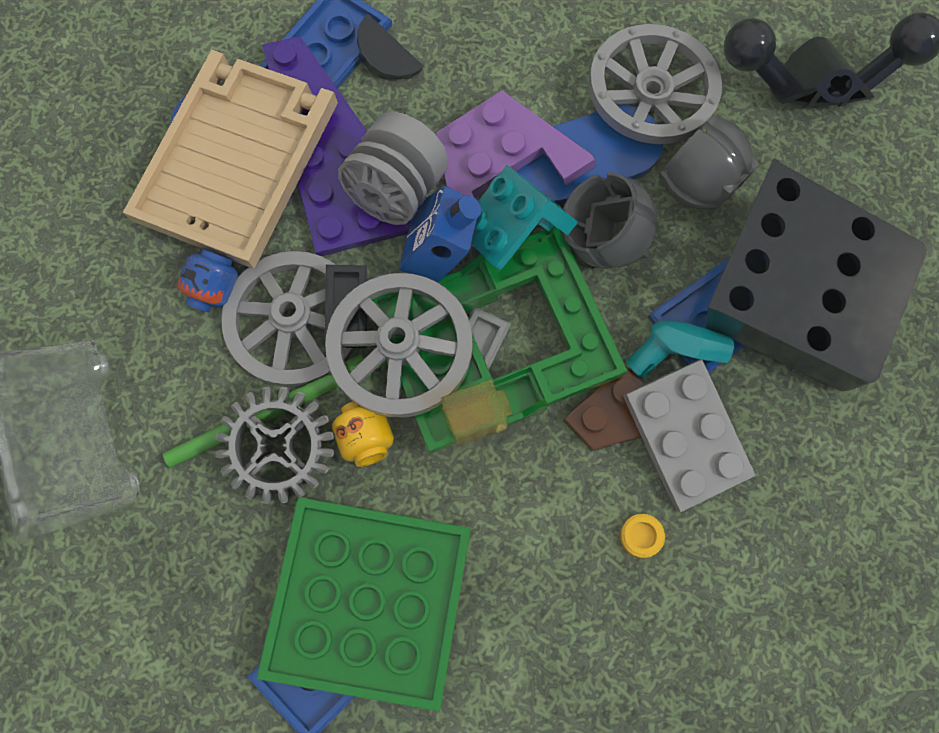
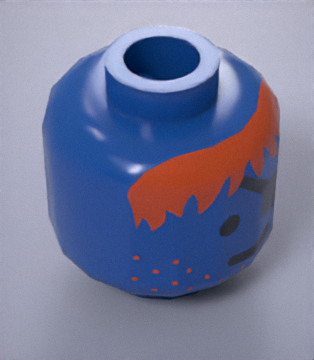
(207, 280)

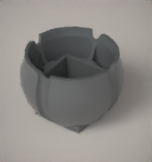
(710, 166)
(596, 207)

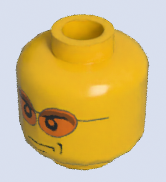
(362, 435)

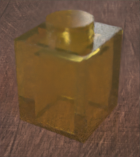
(476, 412)

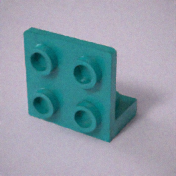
(510, 214)

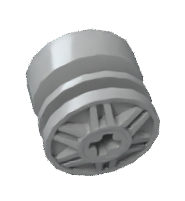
(393, 167)

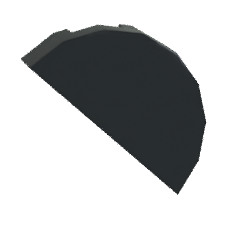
(383, 53)

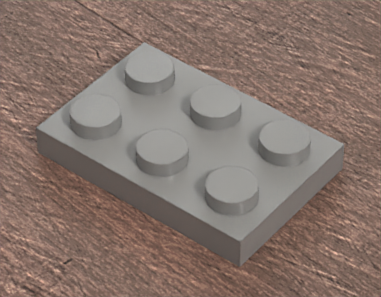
(689, 435)

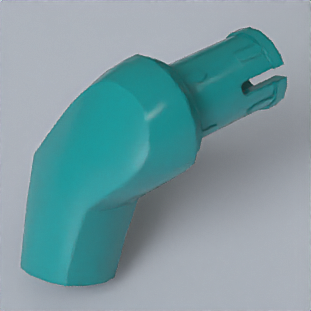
(681, 339)

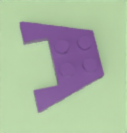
(503, 134)

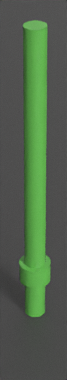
(208, 439)

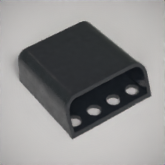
(816, 282)

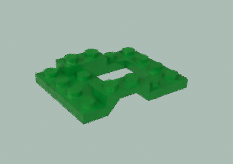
(590, 351)

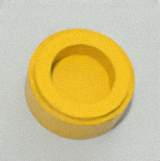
(642, 536)

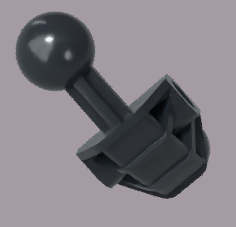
(817, 71)

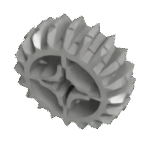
(259, 430)

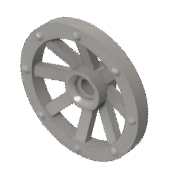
(655, 80)
(287, 327)
(402, 353)

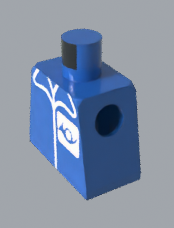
(442, 221)

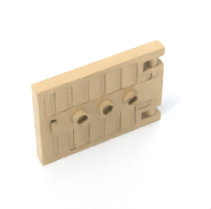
(231, 158)

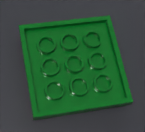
(366, 604)

